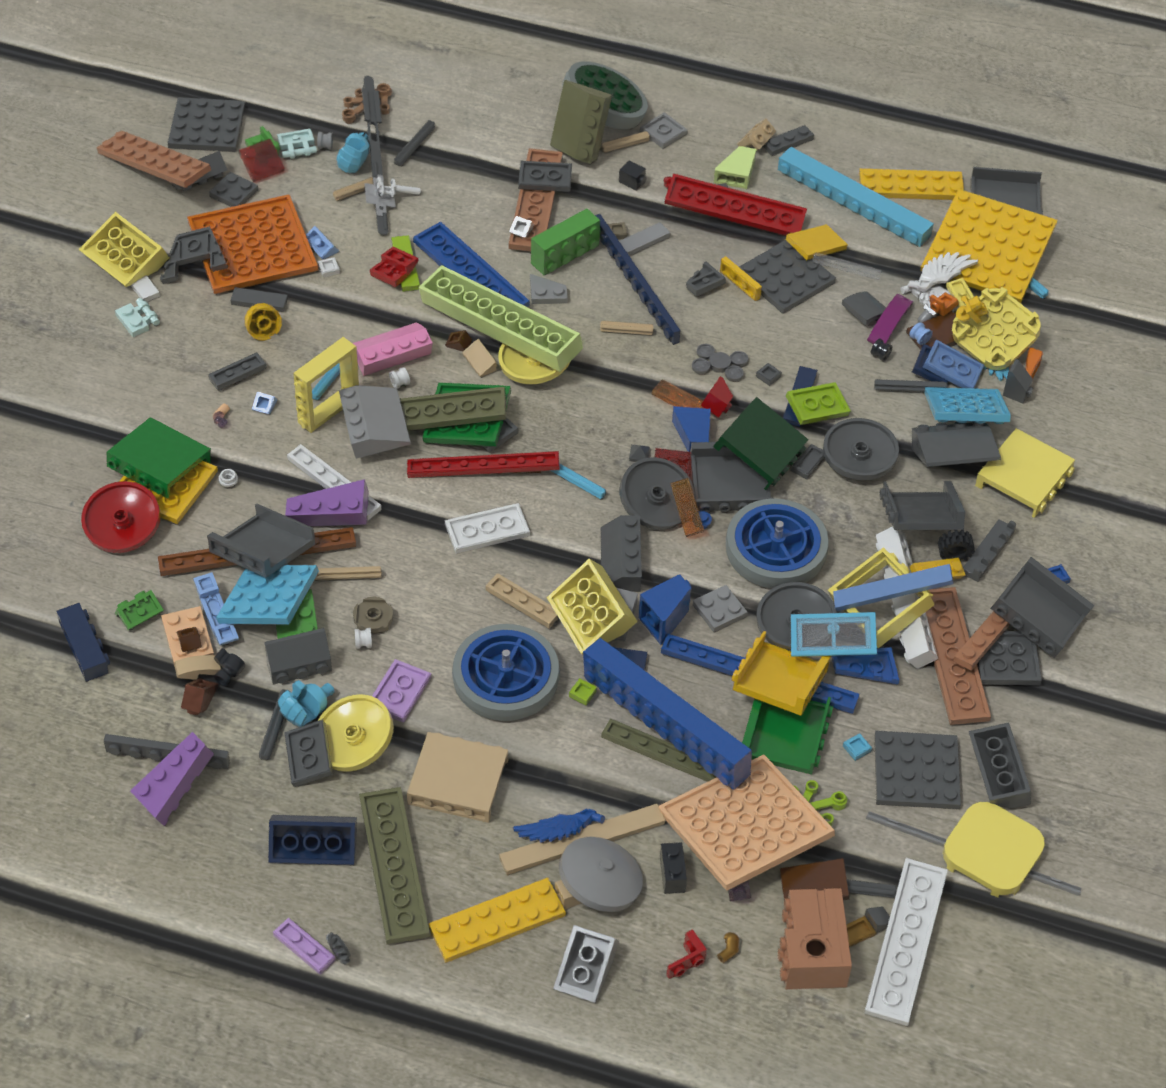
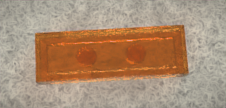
(675, 395)
(687, 507)

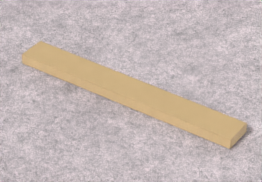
(610, 829)

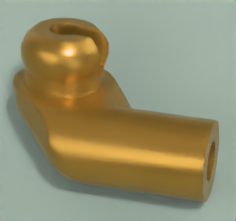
(731, 949)

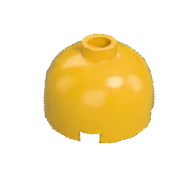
(262, 321)

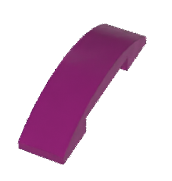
(890, 318)

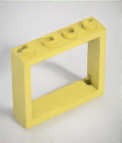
(340, 352)
(866, 571)

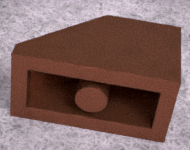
(198, 696)

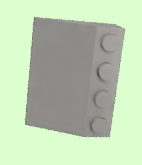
(374, 419)

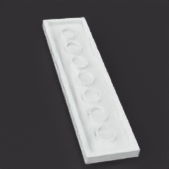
(906, 942)

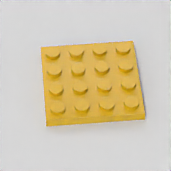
(183, 492)

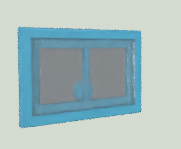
(833, 634)

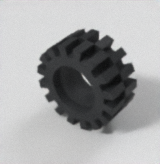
(956, 545)

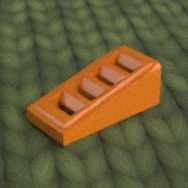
(1033, 361)

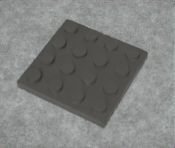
(206, 124)
(787, 276)
(917, 770)

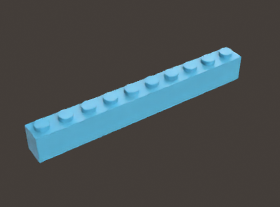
(855, 196)

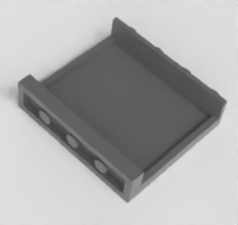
(1009, 187)
(723, 479)
(924, 509)
(263, 542)
(1042, 607)

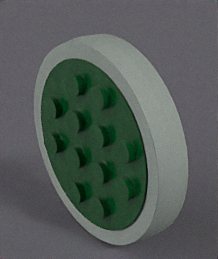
(627, 102)

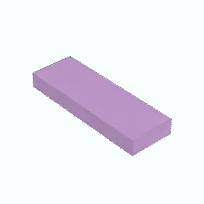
(304, 946)

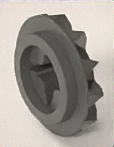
(338, 948)

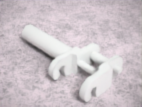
(395, 188)

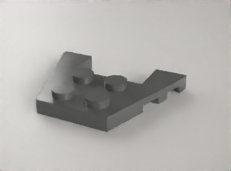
(193, 247)

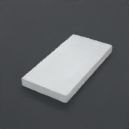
(487, 528)

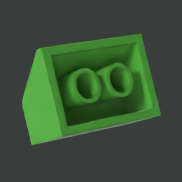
(303, 620)

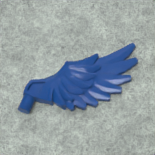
(559, 826)

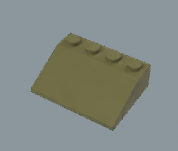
(580, 121)

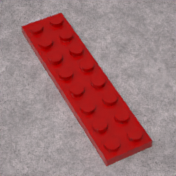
(734, 205)

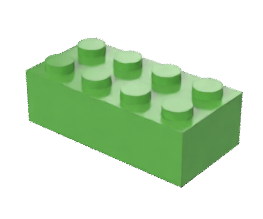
(565, 241)

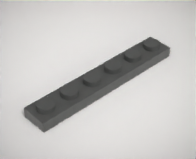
(156, 750)

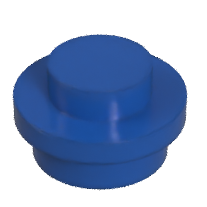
(705, 518)

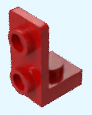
(695, 957)

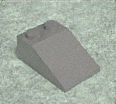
(586, 963)

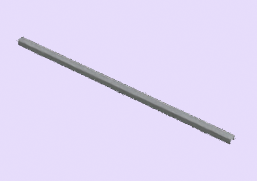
(941, 841)

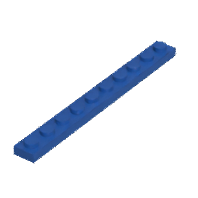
(728, 663)

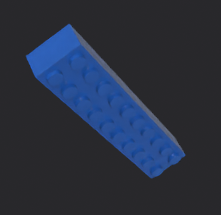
(667, 714)

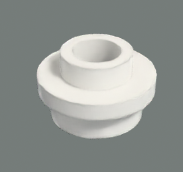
(228, 478)

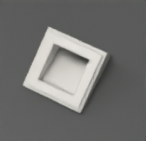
(521, 227)

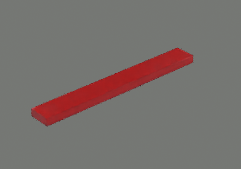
(483, 464)

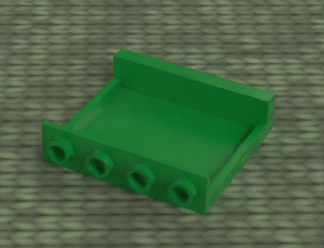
(156, 456)
(786, 737)

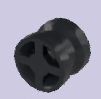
(881, 349)

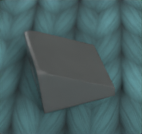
(877, 917)

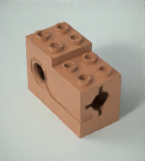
(815, 941)

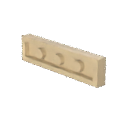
(522, 600)

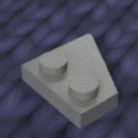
(547, 291)

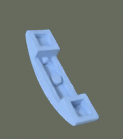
(212, 604)

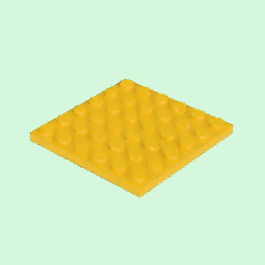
(996, 234)

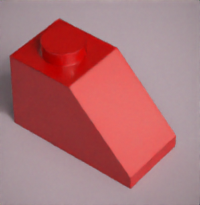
(718, 398)

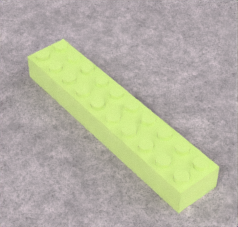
(501, 318)

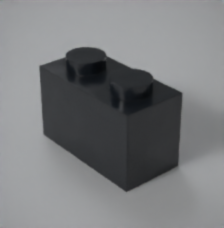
(673, 868)

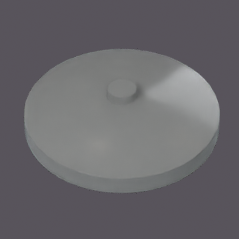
(600, 874)

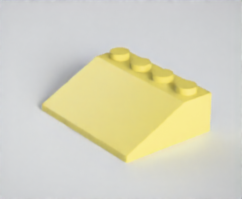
(124, 251)
(591, 606)

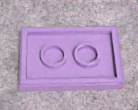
(401, 688)

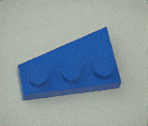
(871, 667)

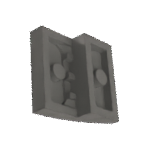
(864, 306)

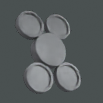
(720, 362)

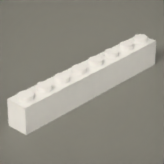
(916, 636)

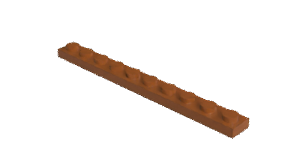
(204, 559)

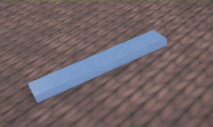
(893, 587)

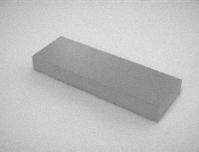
(645, 238)

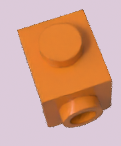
(943, 303)

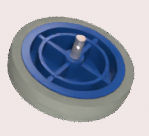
(776, 542)
(505, 672)

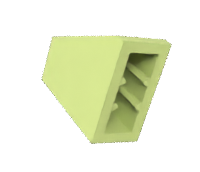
(736, 168)

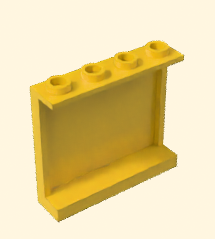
(777, 677)

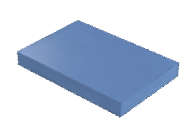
(953, 365)

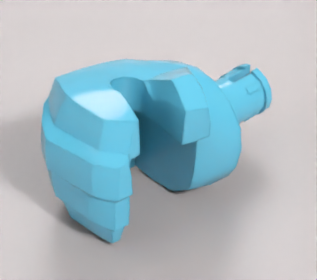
(354, 153)
(304, 702)

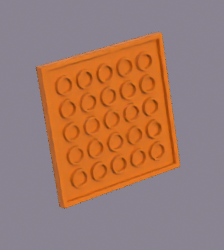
(258, 242)

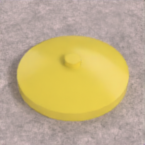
(524, 368)
(357, 731)

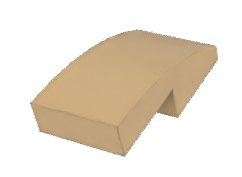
(193, 666)

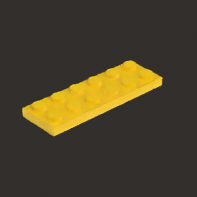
(912, 183)
(496, 920)

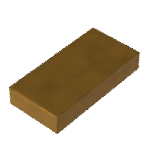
(859, 931)

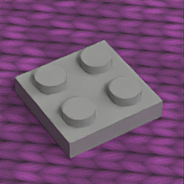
(719, 608)

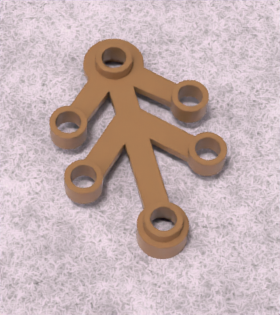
(349, 115)

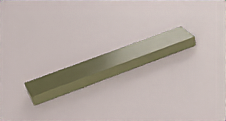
(653, 748)

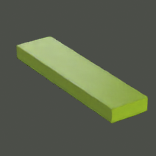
(412, 281)

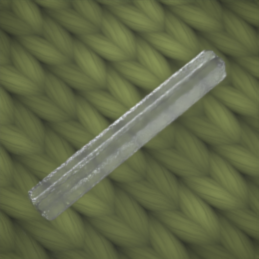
(846, 266)

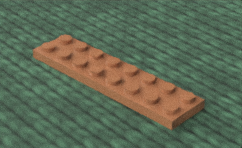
(153, 159)
(535, 204)
(959, 686)

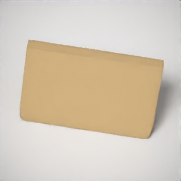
(480, 359)

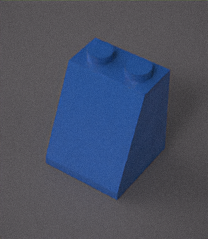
(665, 606)

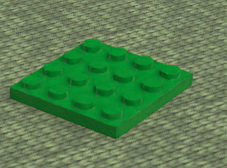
(466, 434)

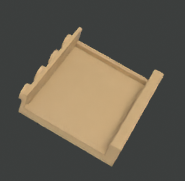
(457, 776)

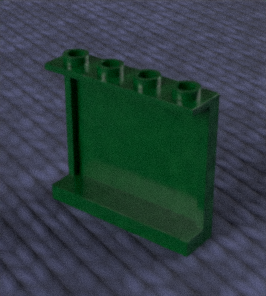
(763, 441)

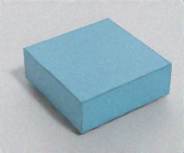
(857, 747)

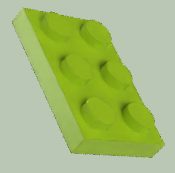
(818, 403)

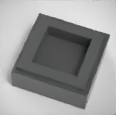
(768, 374)

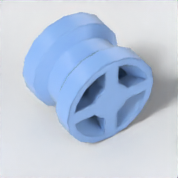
(920, 333)

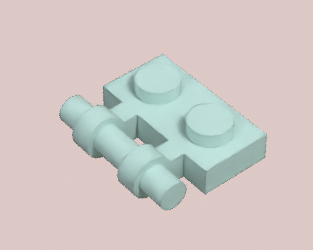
(296, 139)
(132, 319)

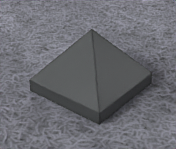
(639, 452)

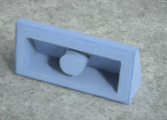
(321, 243)

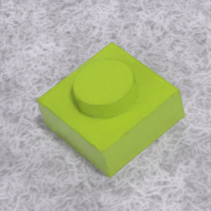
(582, 691)

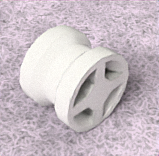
(399, 378)
(363, 638)

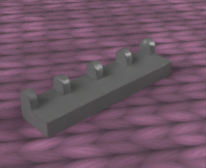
(989, 549)

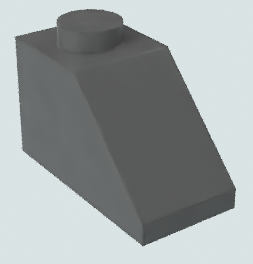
(1018, 383)

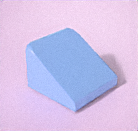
(264, 403)

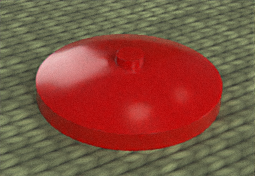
(120, 517)

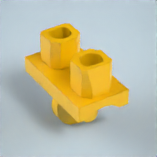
(973, 309)

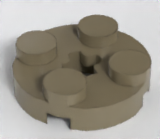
(373, 605)

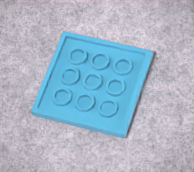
(967, 405)
(268, 599)

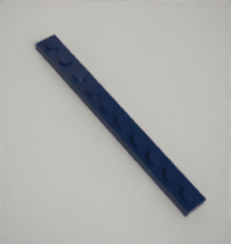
(638, 282)

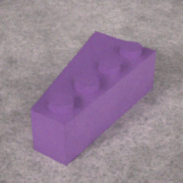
(331, 506)
(172, 778)

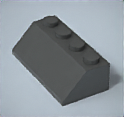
(622, 552)
(1001, 766)

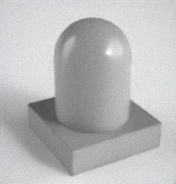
(927, 314)

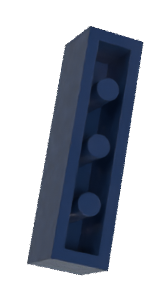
(83, 642)

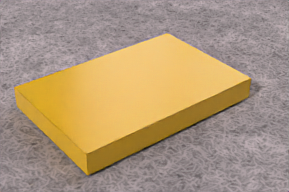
(816, 240)

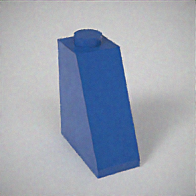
(691, 424)

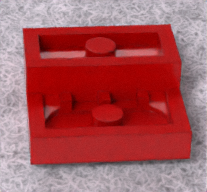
(394, 267)

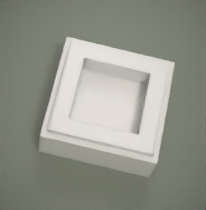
(328, 267)

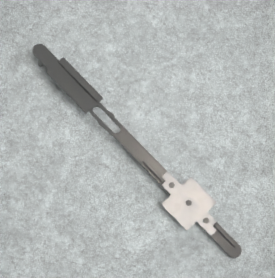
(373, 116)

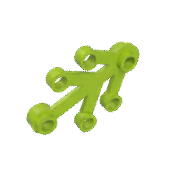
(824, 803)

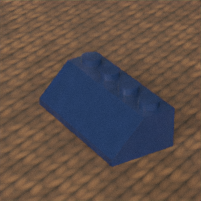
(312, 839)

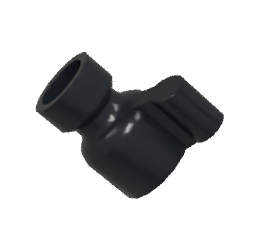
(230, 664)

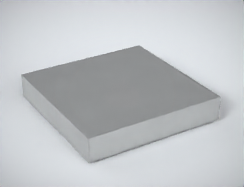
(664, 130)

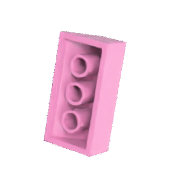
(393, 348)

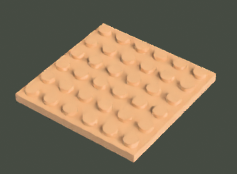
(746, 827)

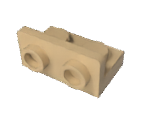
(758, 135)

